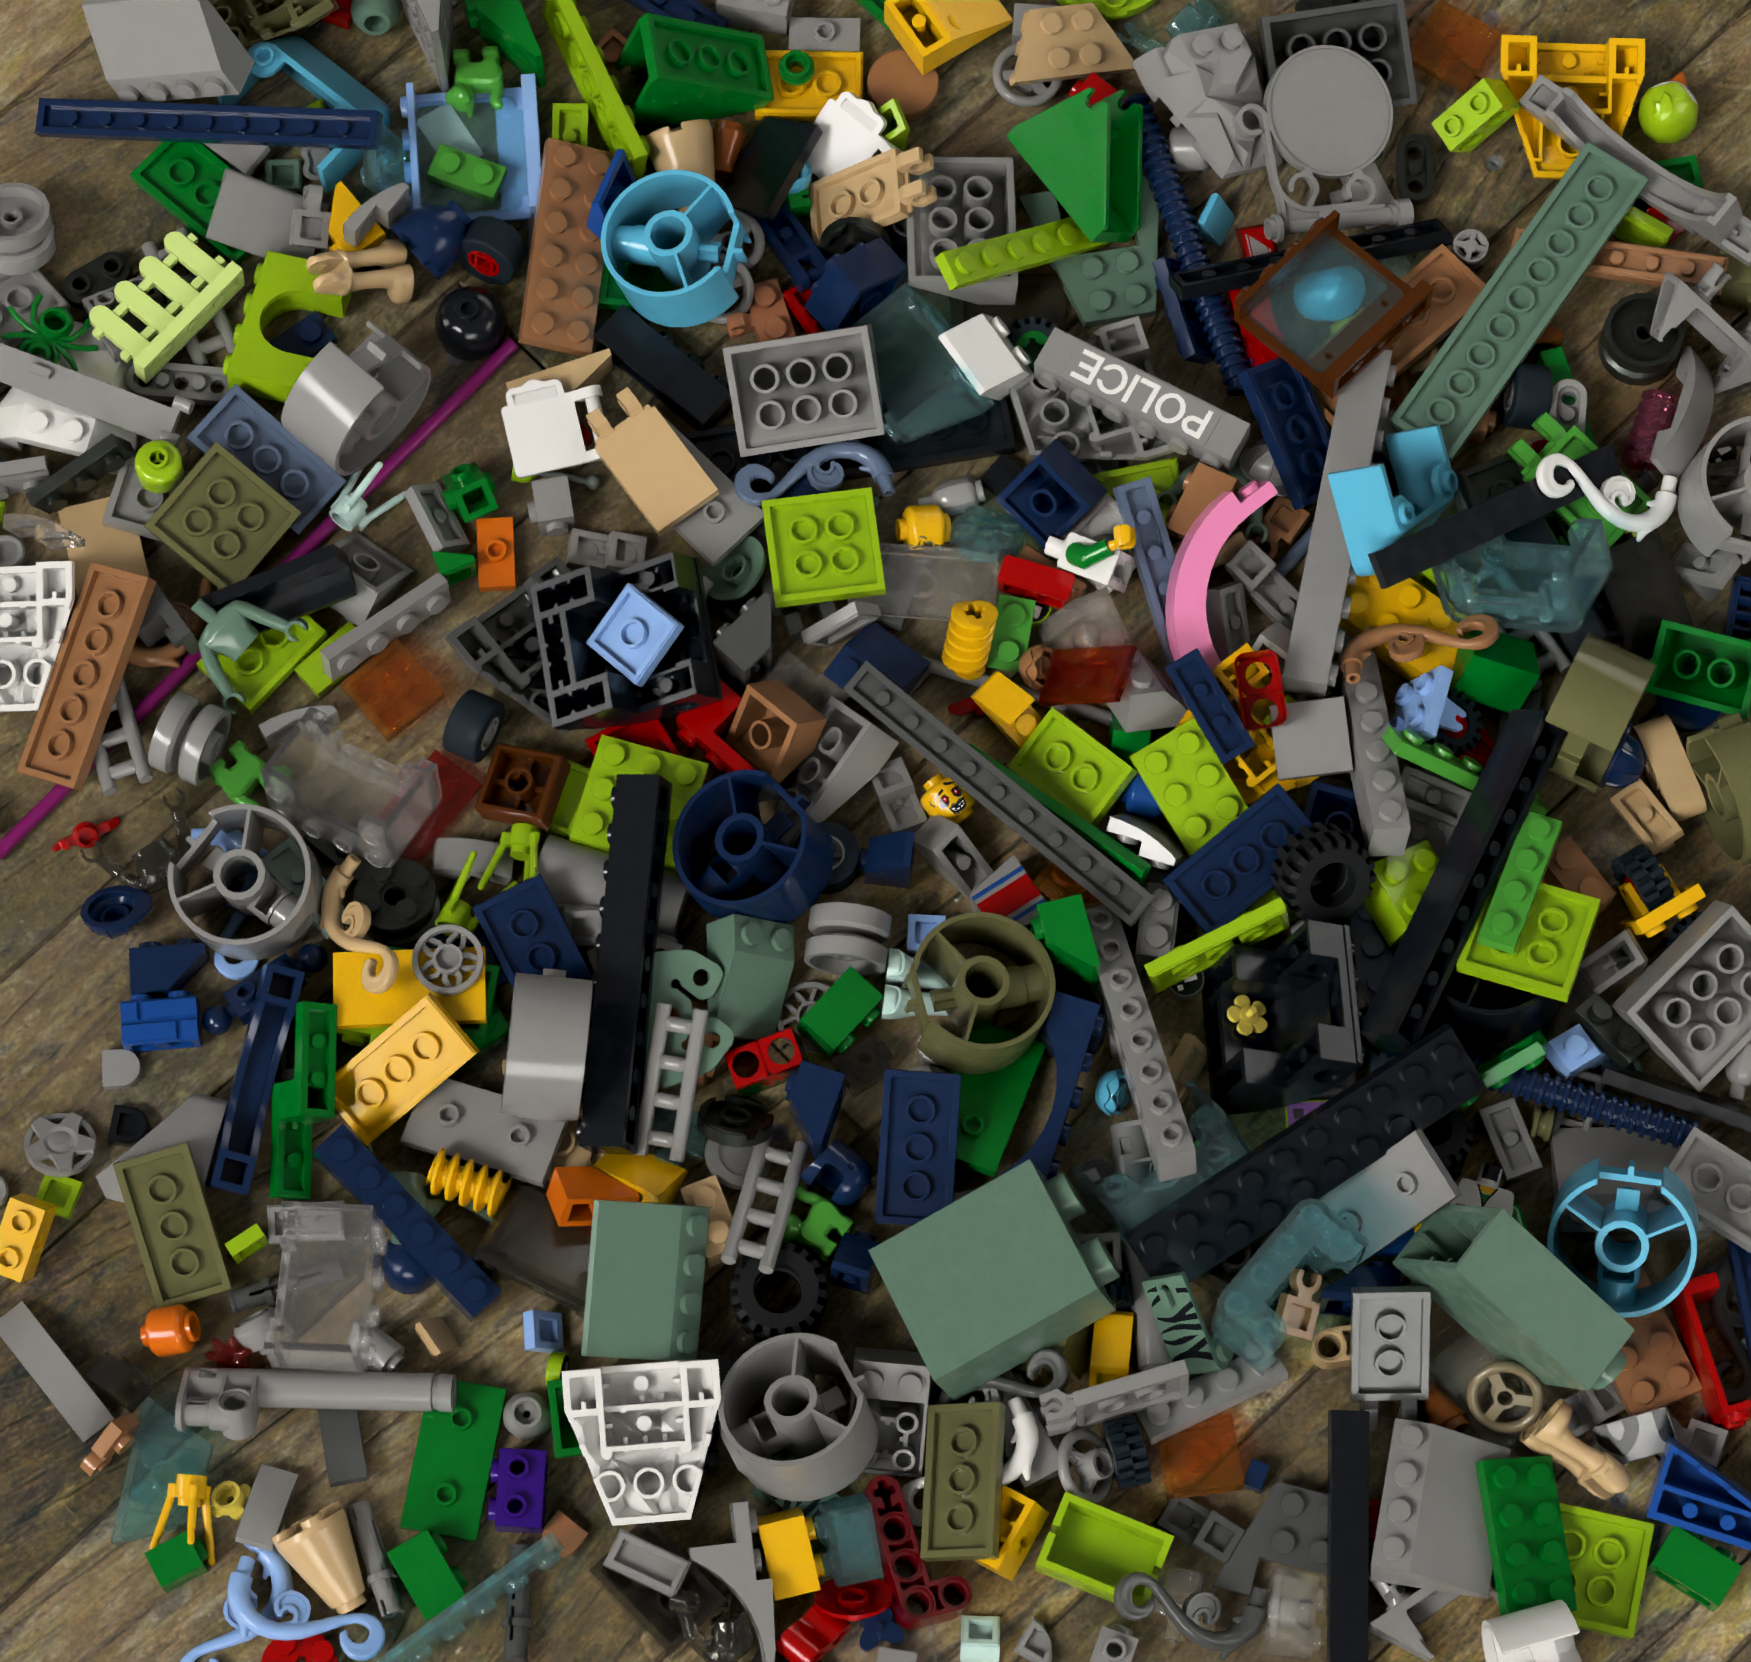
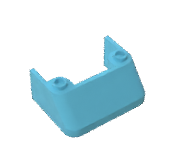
(321, 79)
(1365, 500)

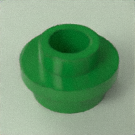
(792, 59)

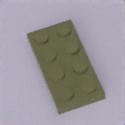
(173, 1225)
(963, 1481)

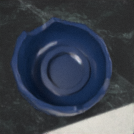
(403, 1271)

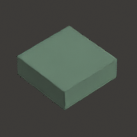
(285, 174)

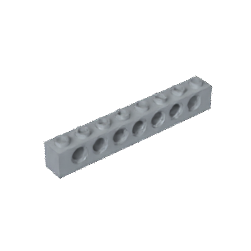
(1140, 1050)

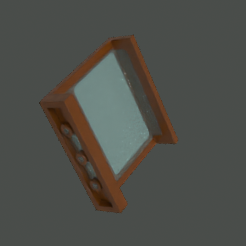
(1329, 306)

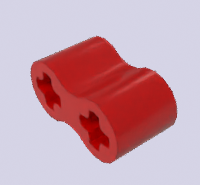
(811, 1636)

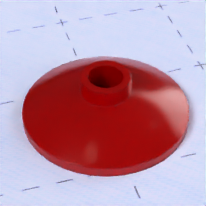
(854, 1600)

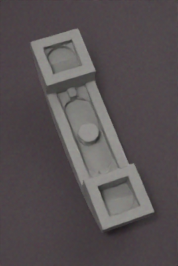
(1678, 445)
(1267, 586)
(54, 1372)

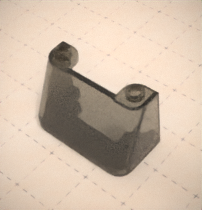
(534, 1250)

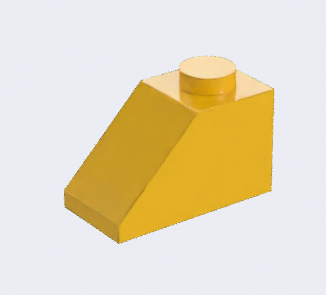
(342, 207)

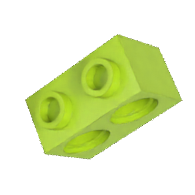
(1476, 115)

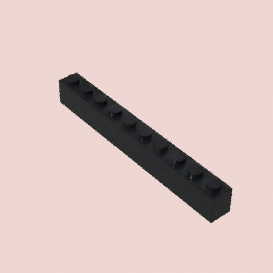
(1461, 881)
(625, 964)

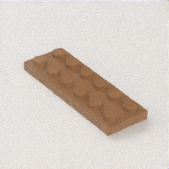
(564, 252)
(1453, 294)
(86, 676)

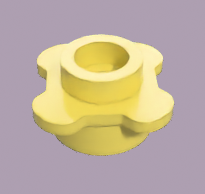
(224, 1494)

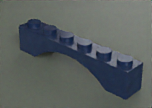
(1070, 1030)
(254, 1079)
(408, 1221)

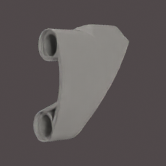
(194, 1121)

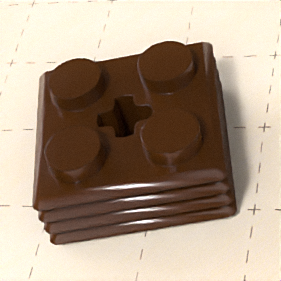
(514, 768)

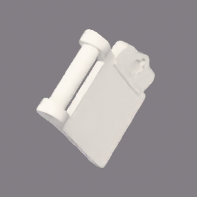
(849, 134)
(545, 426)

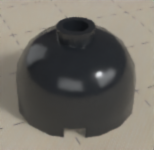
(470, 323)

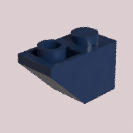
(165, 968)

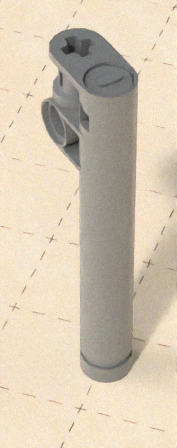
(1134, 1159)
(233, 1397)

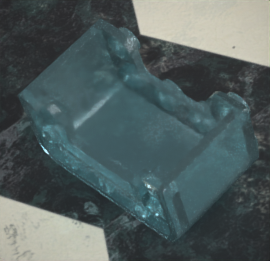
(1528, 582)
(1307, 1236)

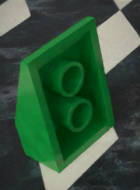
(506, 26)

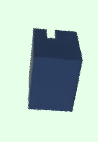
(1256, 1476)

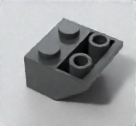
(746, 644)

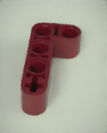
(907, 1551)

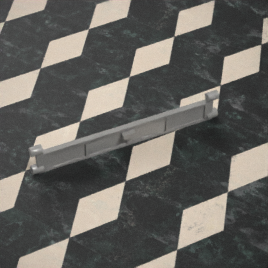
(92, 396)

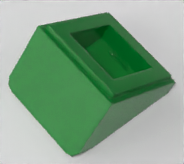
(455, 566)

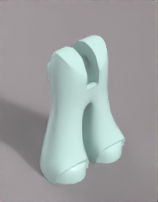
(896, 998)

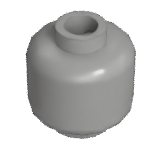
(1183, 153)

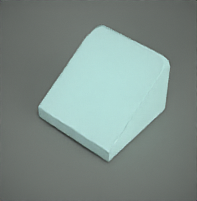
(980, 1638)

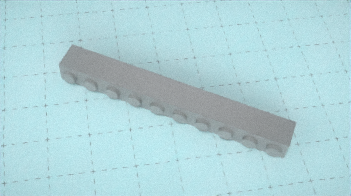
(1328, 562)

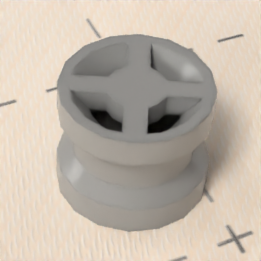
(1474, 243)

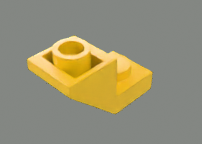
(1111, 1347)

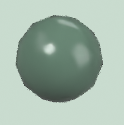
(371, 14)

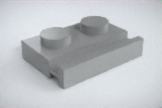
(22, 475)

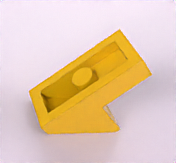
(1008, 708)

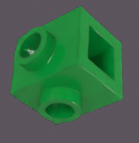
(469, 491)

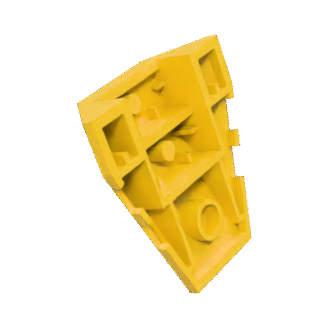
(1600, 74)

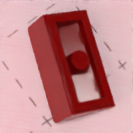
(1035, 582)

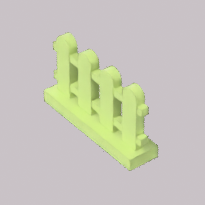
(172, 331)

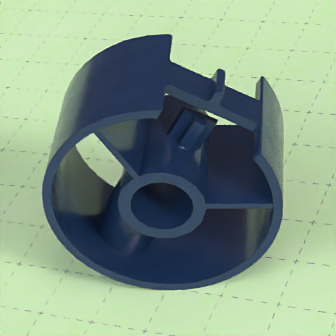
(750, 849)

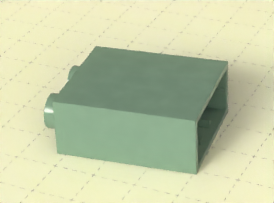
(996, 1277)
(1516, 1297)

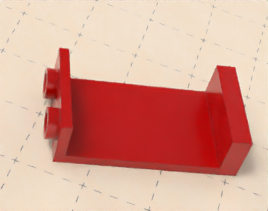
(1719, 1413)

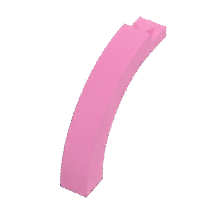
(1192, 567)

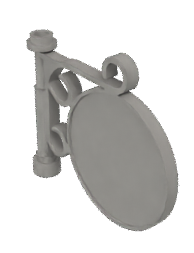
(1330, 121)

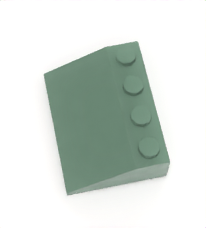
(645, 1280)

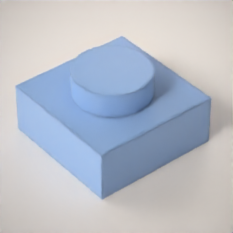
(919, 927)
(543, 1331)

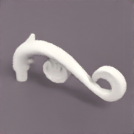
(1604, 499)
(1026, 1439)

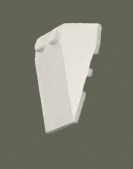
(56, 427)

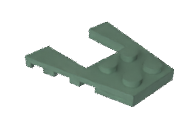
(1106, 283)

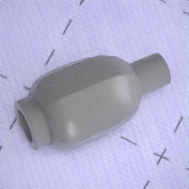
(956, 495)
(1739, 1073)

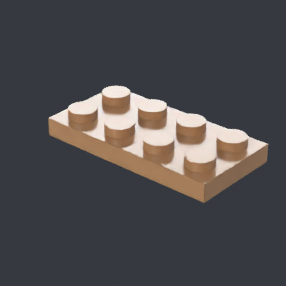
(1656, 1363)

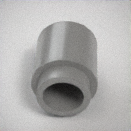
(388, 1352)

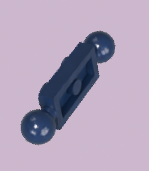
(241, 997)

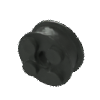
(417, 904)

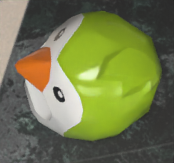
(1668, 111)

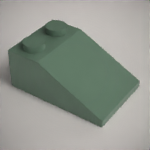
(756, 973)

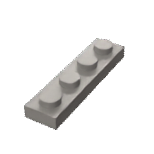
(385, 626)
(1207, 1397)

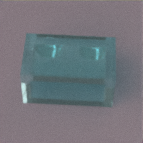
(849, 1540)

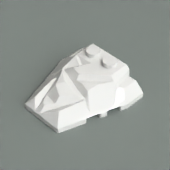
(32, 626)
(644, 1433)

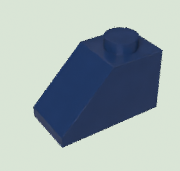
(889, 859)
(853, 1264)

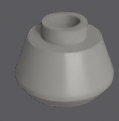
(252, 1329)

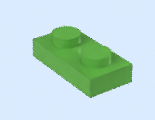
(467, 173)
(1011, 632)

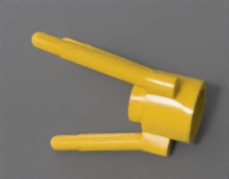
(191, 1492)

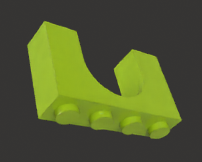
(280, 287)

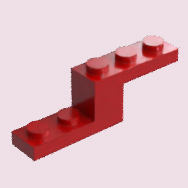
(706, 725)

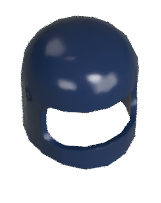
(840, 1172)

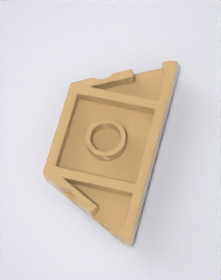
(1067, 45)

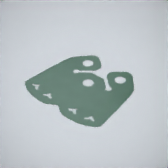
(682, 965)

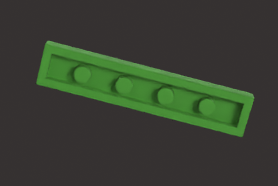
(1441, 760)

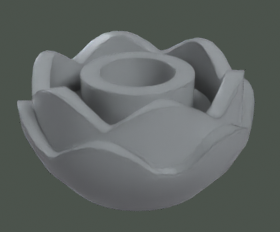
(526, 1427)

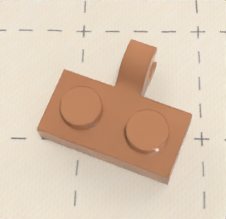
(766, 315)

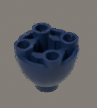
(434, 234)

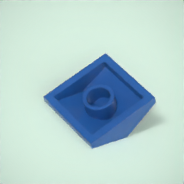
(615, 181)

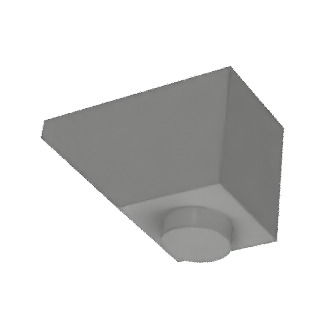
(951, 854)

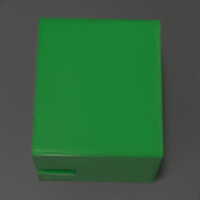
(799, 203)

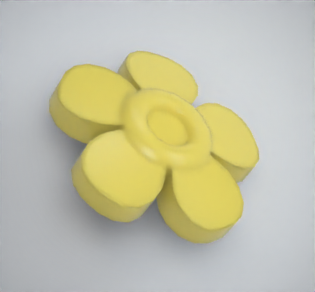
(1247, 1015)

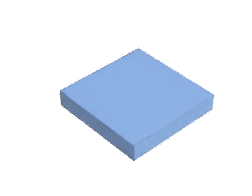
(635, 634)

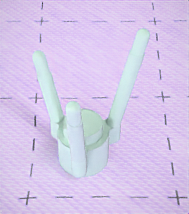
(350, 508)

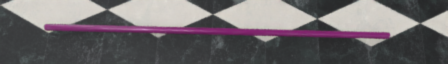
(314, 540)

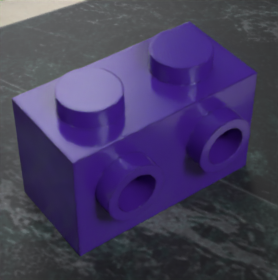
(520, 1490)

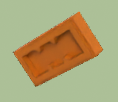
(496, 554)

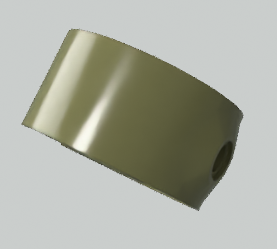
(1596, 709)
(1724, 773)
(1004, 987)

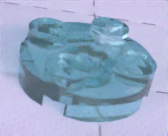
(986, 535)

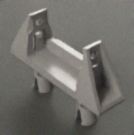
(1681, 303)
(1408, 1609)

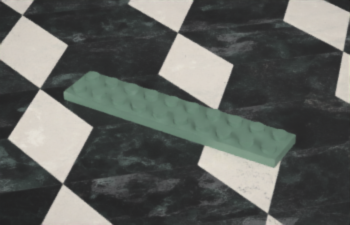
(1521, 298)

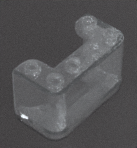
(349, 793)
(327, 1287)

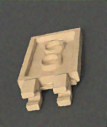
(872, 190)
(651, 463)
(102, 543)

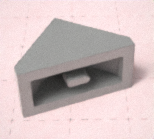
(1614, 963)

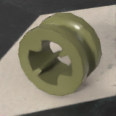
(1541, 1123)

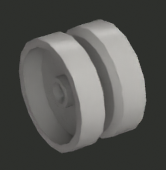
(25, 229)
(189, 738)
(847, 937)

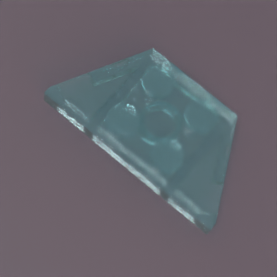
(153, 1463)

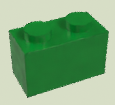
(840, 1012)
(1695, 1567)
(427, 1574)

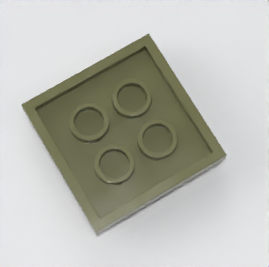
(222, 518)

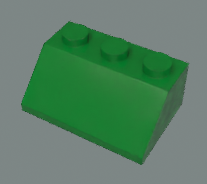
(1702, 668)
(1069, 942)

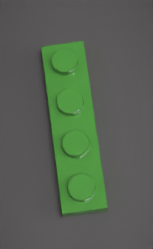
(1520, 883)

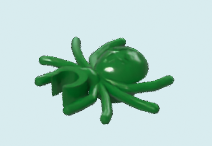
(50, 333)

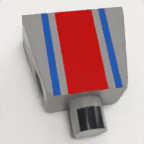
(1008, 893)

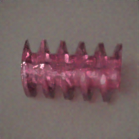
(1654, 414)

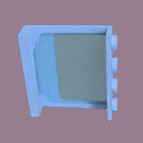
(500, 136)

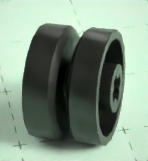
(1629, 349)

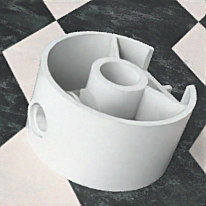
(1532, 1635)

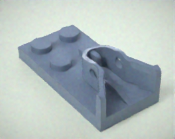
(269, 452)

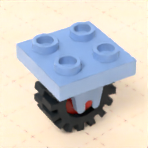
(1436, 712)

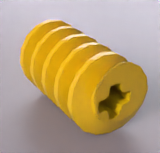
(969, 638)
(467, 1183)

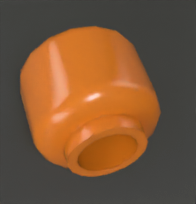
(170, 1330)

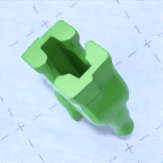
(476, 77)
(240, 779)
(820, 1222)

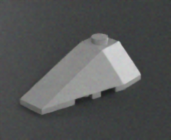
(842, 763)

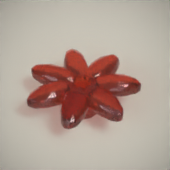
(229, 1355)

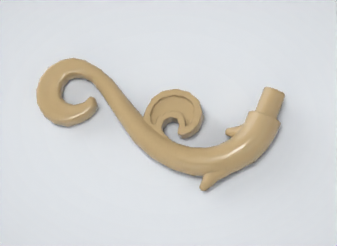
(359, 918)

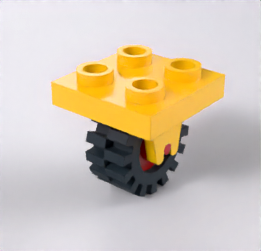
(1651, 893)

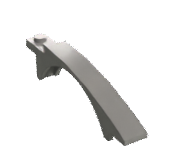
(1693, 208)
(736, 1568)

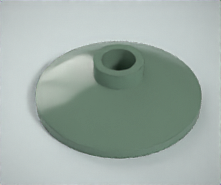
(737, 571)

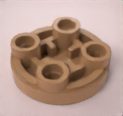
(898, 77)

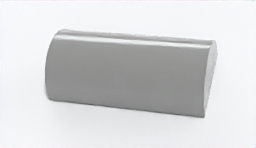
(576, 877)

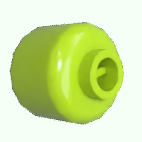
(159, 466)

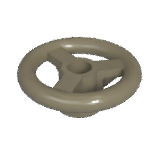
(1505, 1382)

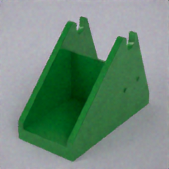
(694, 71)
(1089, 161)

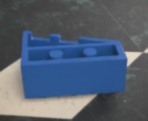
(1699, 1497)

